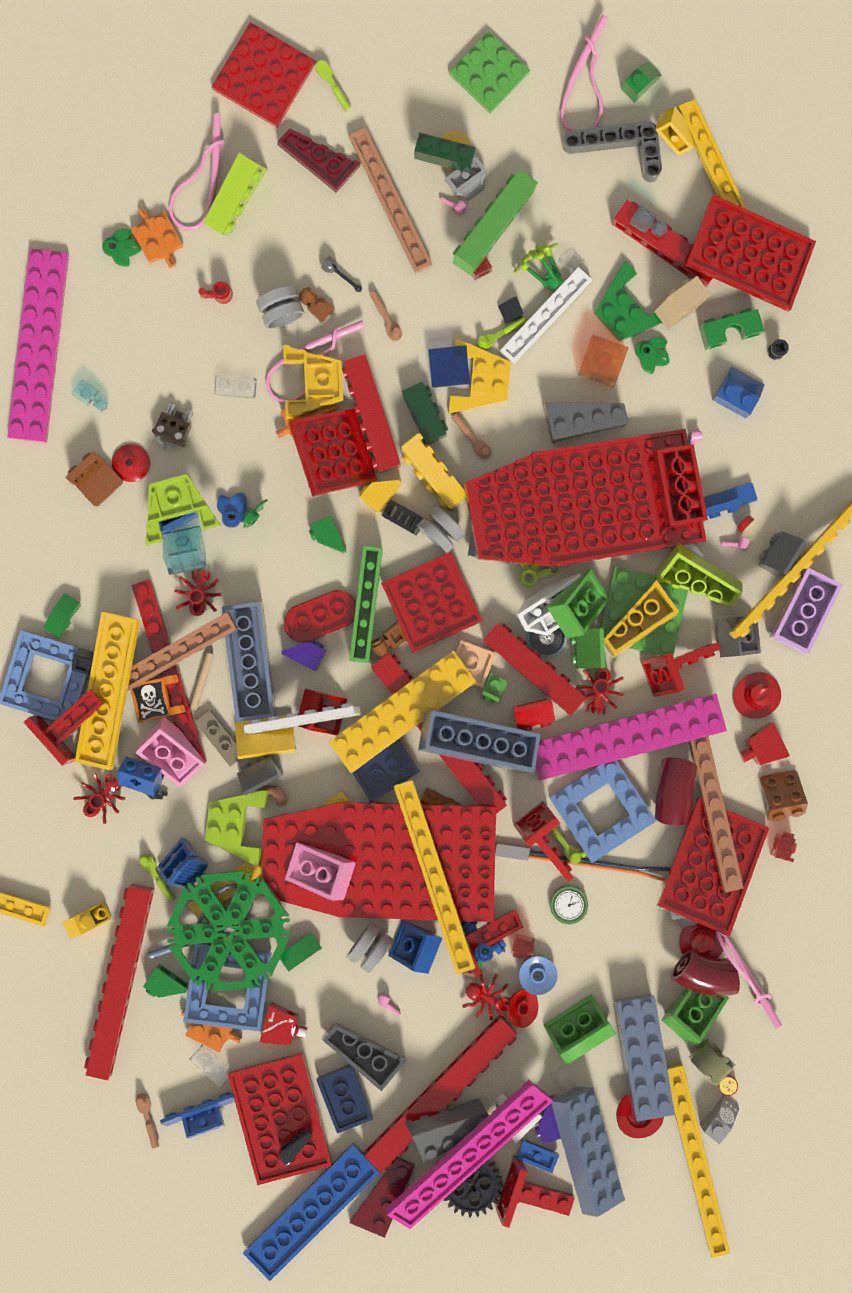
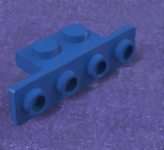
(729, 500)
(200, 1118)

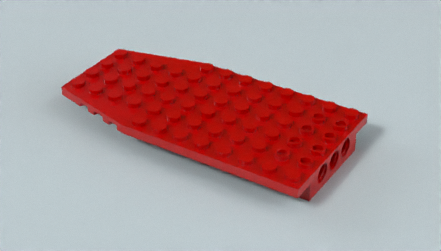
(590, 502)
(387, 869)

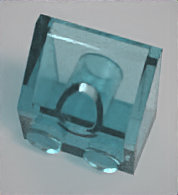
(184, 550)

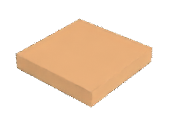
(476, 660)

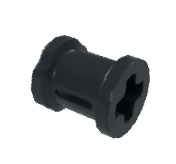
(782, 344)

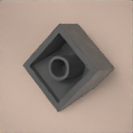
(781, 553)
(739, 646)
(258, 774)

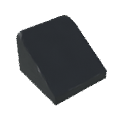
(511, 310)
(83, 661)

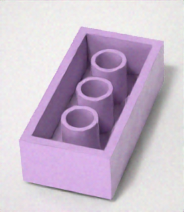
(805, 611)

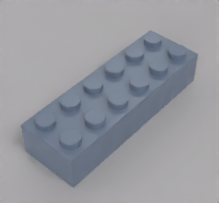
(250, 663)
(479, 741)
(644, 1057)
(587, 1151)

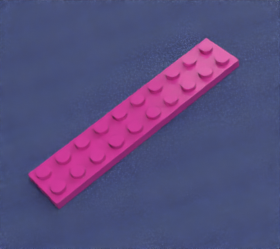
(38, 345)
(629, 736)
(469, 1154)

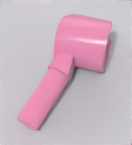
(458, 208)
(695, 436)
(741, 544)
(384, 1002)

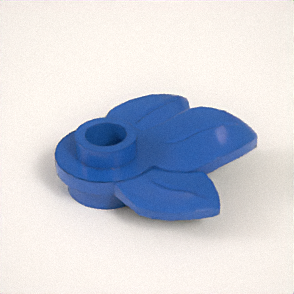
(235, 506)

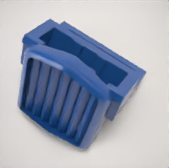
(182, 865)

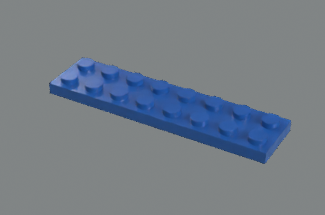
(311, 1212)

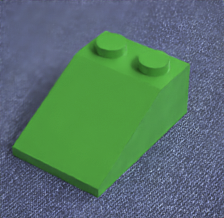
(579, 605)
(589, 649)
(693, 1015)

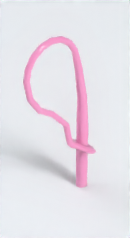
(589, 47)
(215, 149)
(315, 343)
(761, 998)

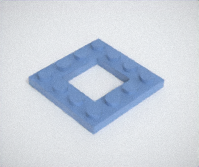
(13, 688)
(594, 845)
(201, 1013)

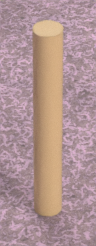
(201, 680)

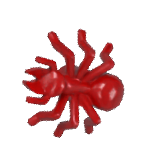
(197, 596)
(600, 687)
(99, 799)
(483, 995)

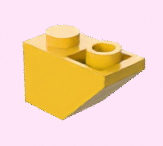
(86, 920)

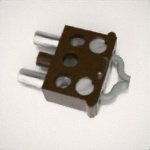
(170, 433)

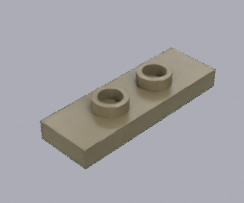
(218, 737)

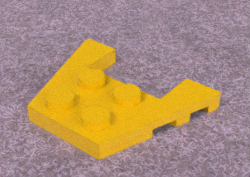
(322, 381)
(488, 381)

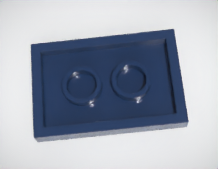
(385, 771)
(344, 1098)

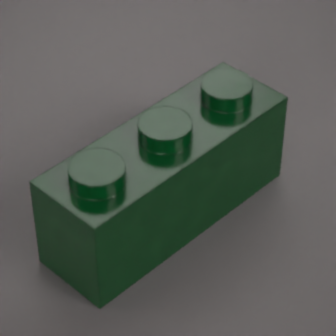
(444, 152)
(425, 413)

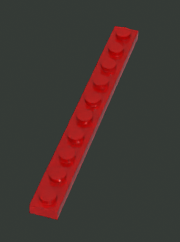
(159, 639)

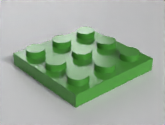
(489, 72)

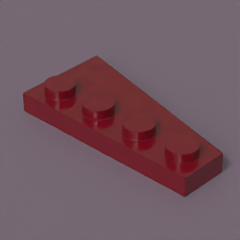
(322, 162)
(372, 1211)

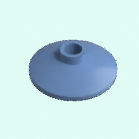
(542, 984)

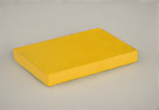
(263, 743)

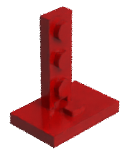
(663, 670)
(54, 735)
(533, 830)
(490, 934)
(519, 1190)

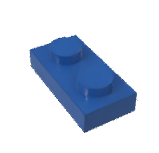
(537, 1155)

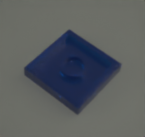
(449, 366)

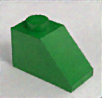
(640, 81)
(327, 534)
(164, 983)

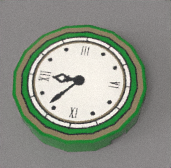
(568, 904)

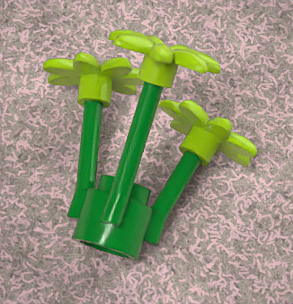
(552, 277)

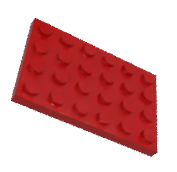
(750, 253)
(694, 880)
(274, 1107)

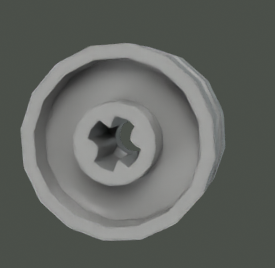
(280, 307)
(443, 527)
(371, 949)

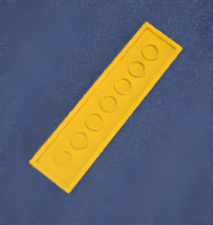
(110, 682)
(402, 711)

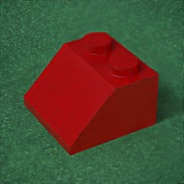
(316, 701)
(534, 714)

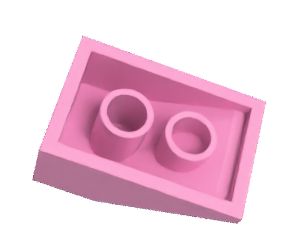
(170, 750)
(320, 871)

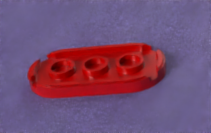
(320, 616)

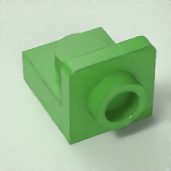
(493, 688)

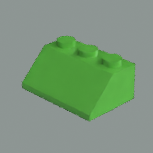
(579, 1029)

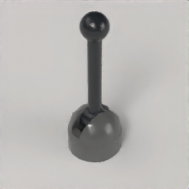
(330, 266)

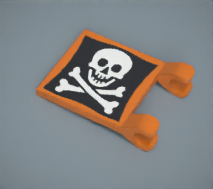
(152, 699)

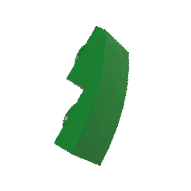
(61, 614)
(300, 952)

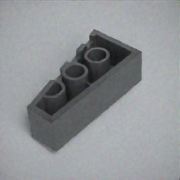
(578, 419)
(366, 1056)
(445, 1130)

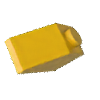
(675, 131)
(379, 493)

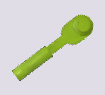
(325, 73)
(488, 340)
(570, 851)
(149, 865)

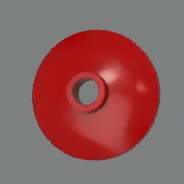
(140, 464)
(522, 1008)

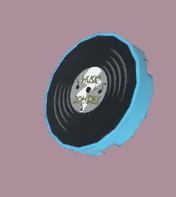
(547, 644)

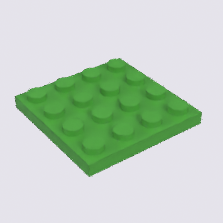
(625, 591)

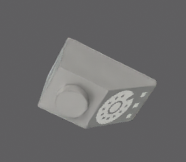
(720, 1120)

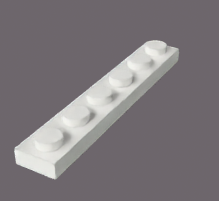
(546, 315)
(293, 719)

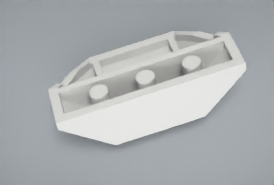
(534, 612)

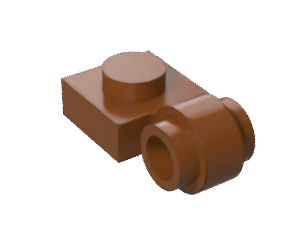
(319, 307)
(392, 638)

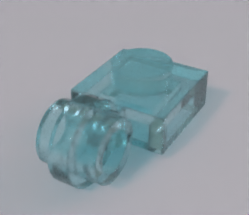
(644, 219)
(86, 394)

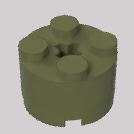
(712, 1061)

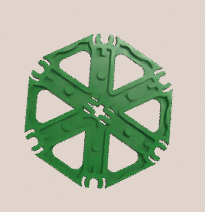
(235, 914)

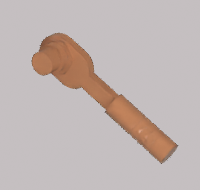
(392, 328)
(480, 447)
(143, 1105)

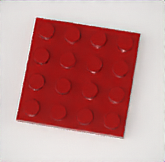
(263, 75)
(332, 451)
(431, 602)

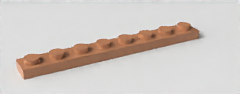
(390, 200)
(181, 649)
(716, 815)

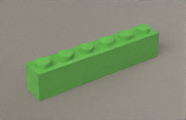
(495, 222)
(366, 604)

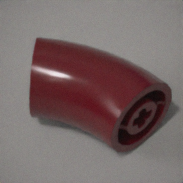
(675, 791)
(706, 974)

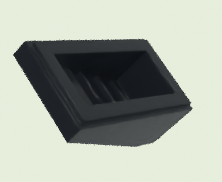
(388, 510)
(290, 1149)

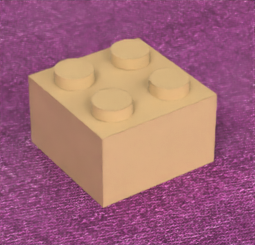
(681, 301)

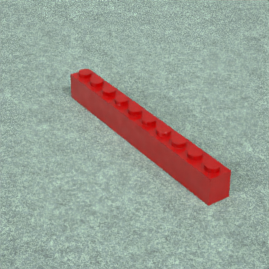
(467, 772)
(119, 982)
(442, 1090)

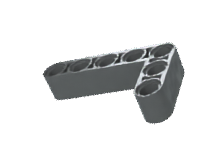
(620, 141)

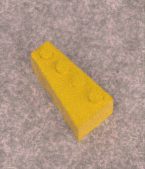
(433, 473)
(643, 618)

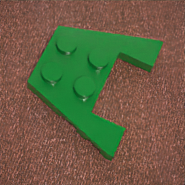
(620, 311)

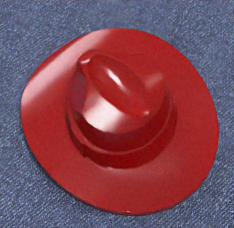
(757, 695)
(701, 940)
(630, 1126)

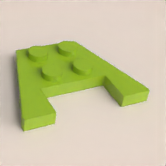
(173, 499)
(227, 824)

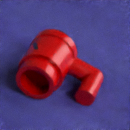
(221, 292)

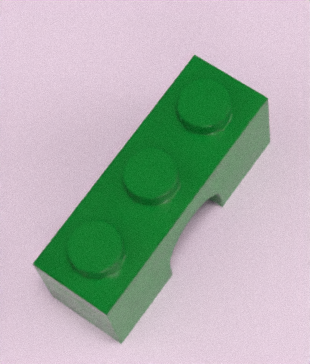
(747, 324)

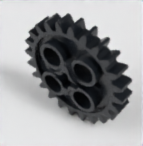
(486, 1193)

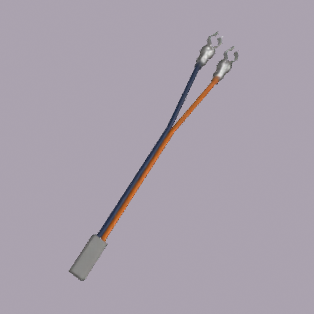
(522, 853)

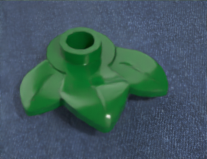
(124, 247)
(655, 354)
(252, 516)

